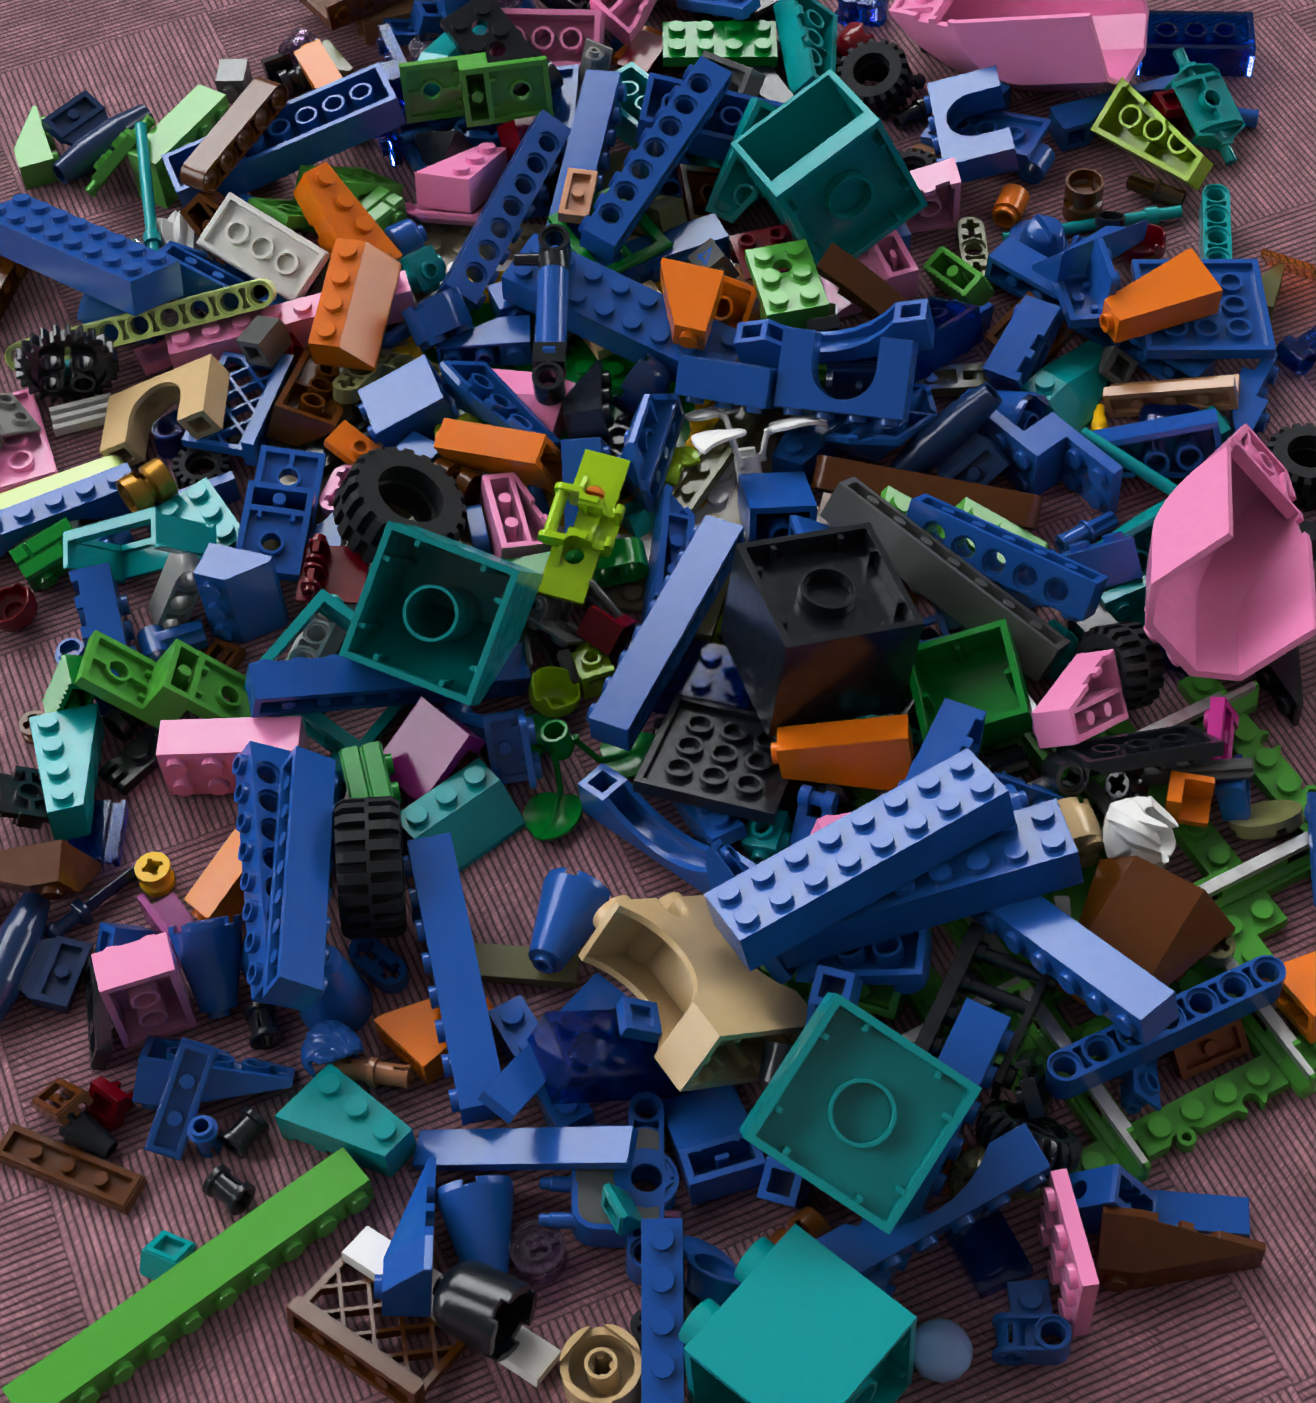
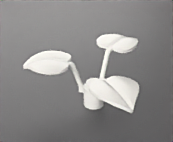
(745, 458)

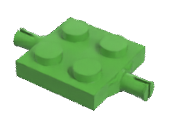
(112, 159)

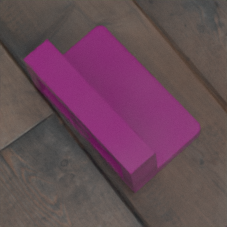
(165, 913)

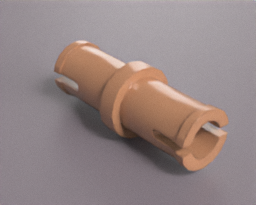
(376, 1072)

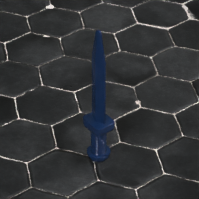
(82, 911)

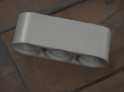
(175, 591)

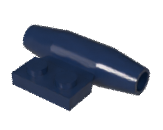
(88, 131)
(953, 443)
(38, 968)

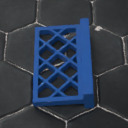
(256, 426)

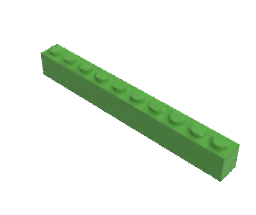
(197, 1286)

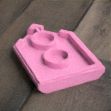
(439, 216)

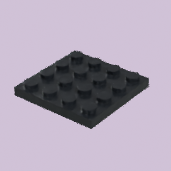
(714, 761)

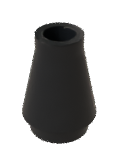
(89, 1135)

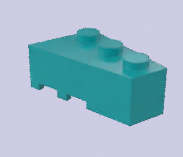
(339, 1114)

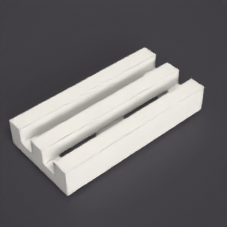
(79, 414)

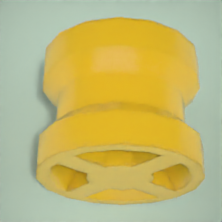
(161, 879)

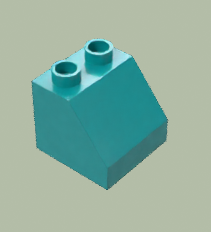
(439, 613)

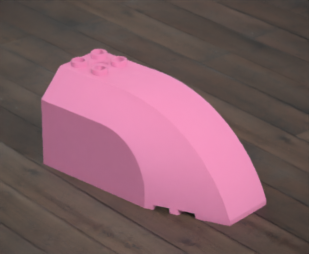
(1032, 41)
(1230, 565)

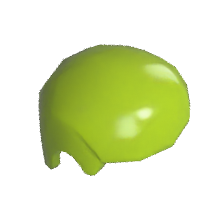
(553, 692)

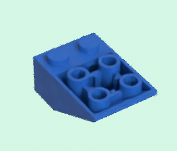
(710, 1145)

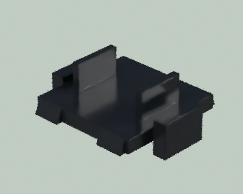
(23, 798)

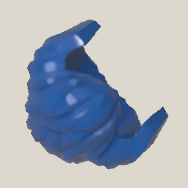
(328, 1043)

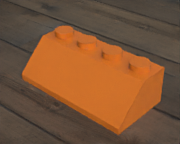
(354, 306)

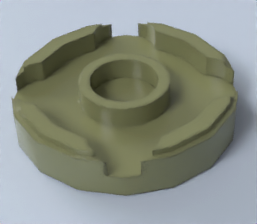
(1267, 818)

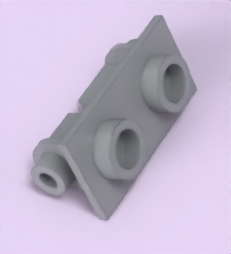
(594, 57)

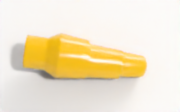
(1099, 418)

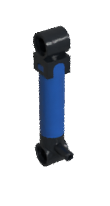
(550, 342)

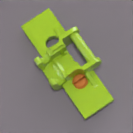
(594, 529)

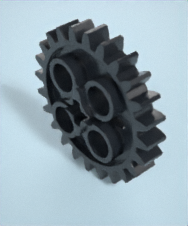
(42, 363)

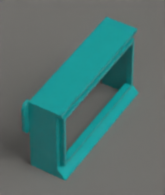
(140, 557)

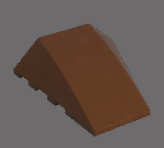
(1152, 917)

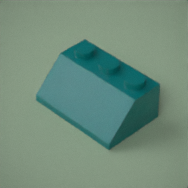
(469, 806)

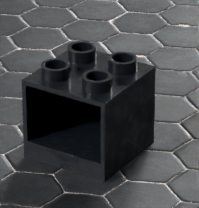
(820, 627)

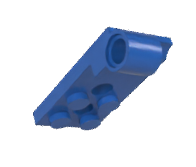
(1027, 133)

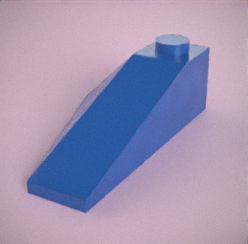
(226, 1080)
(408, 1261)

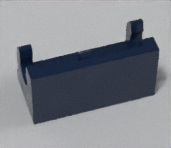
(849, 378)

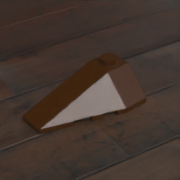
(306, 404)
(47, 869)
(1145, 1253)

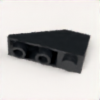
(589, 404)
(1284, 684)

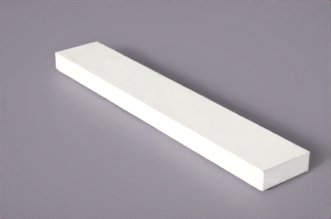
(530, 1360)

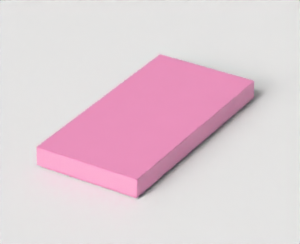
(26, 455)

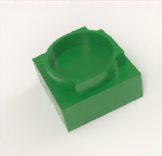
(976, 670)

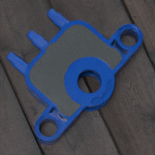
(650, 1165)

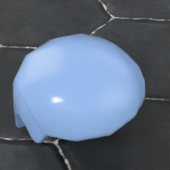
(942, 1350)

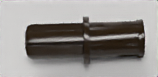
(1156, 190)

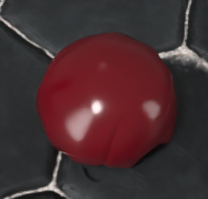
(849, 37)
(1150, 248)
(17, 607)

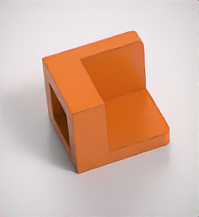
(1189, 798)

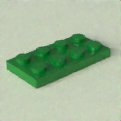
(739, 41)

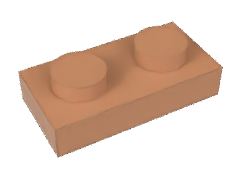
(577, 195)

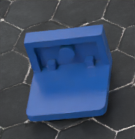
(1084, 293)
(509, 749)

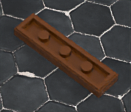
(71, 1169)

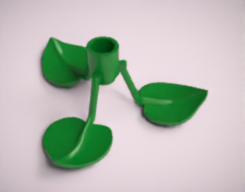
(555, 815)

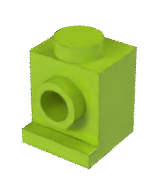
(589, 666)

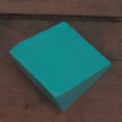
(637, 519)
(620, 1209)
(164, 1253)

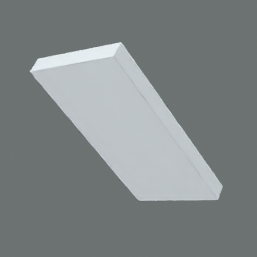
(263, 247)

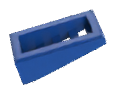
(1234, 798)

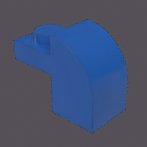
(423, 19)

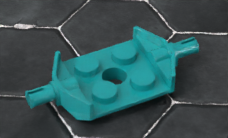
(1212, 125)

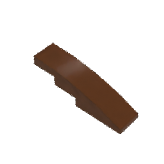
(857, 282)

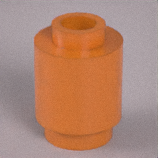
(1010, 205)

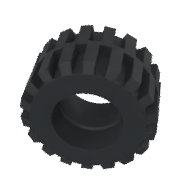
(874, 59)
(1297, 452)
(1136, 657)

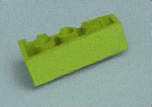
(1143, 132)

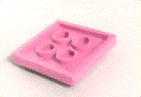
(1069, 1251)

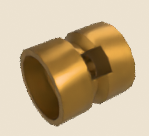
(148, 486)

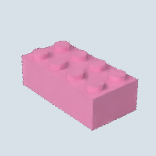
(556, 32)
(200, 752)

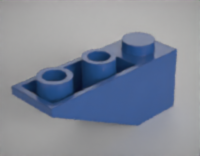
(496, 342)

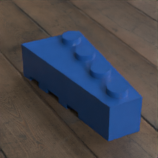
(1168, 444)
(102, 609)

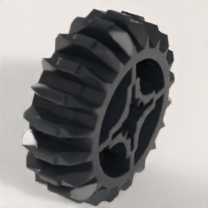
(1057, 1143)

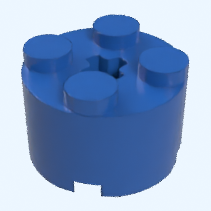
(438, 317)

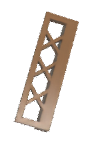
(1201, 392)

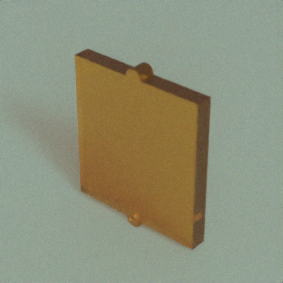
(1291, 264)

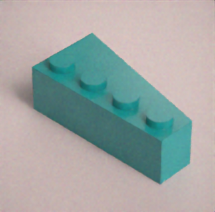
(806, 40)
(68, 762)

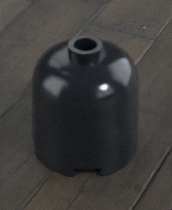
(483, 1307)

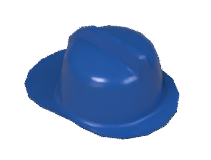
(1042, 234)
(709, 1271)

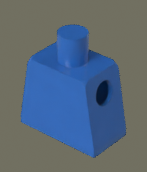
(1110, 1187)

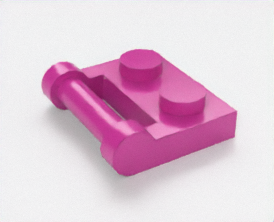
(1221, 722)

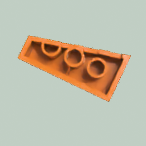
(337, 212)

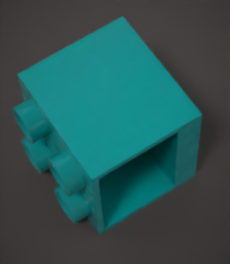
(830, 169)
(859, 1111)
(798, 1332)

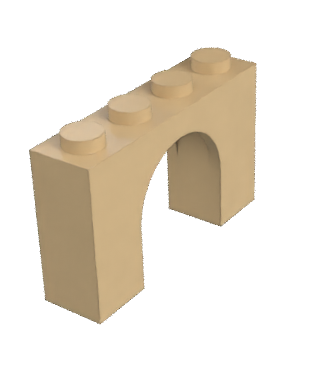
(196, 386)

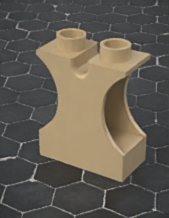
(706, 997)

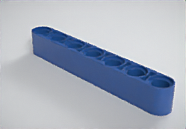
(1189, 1026)

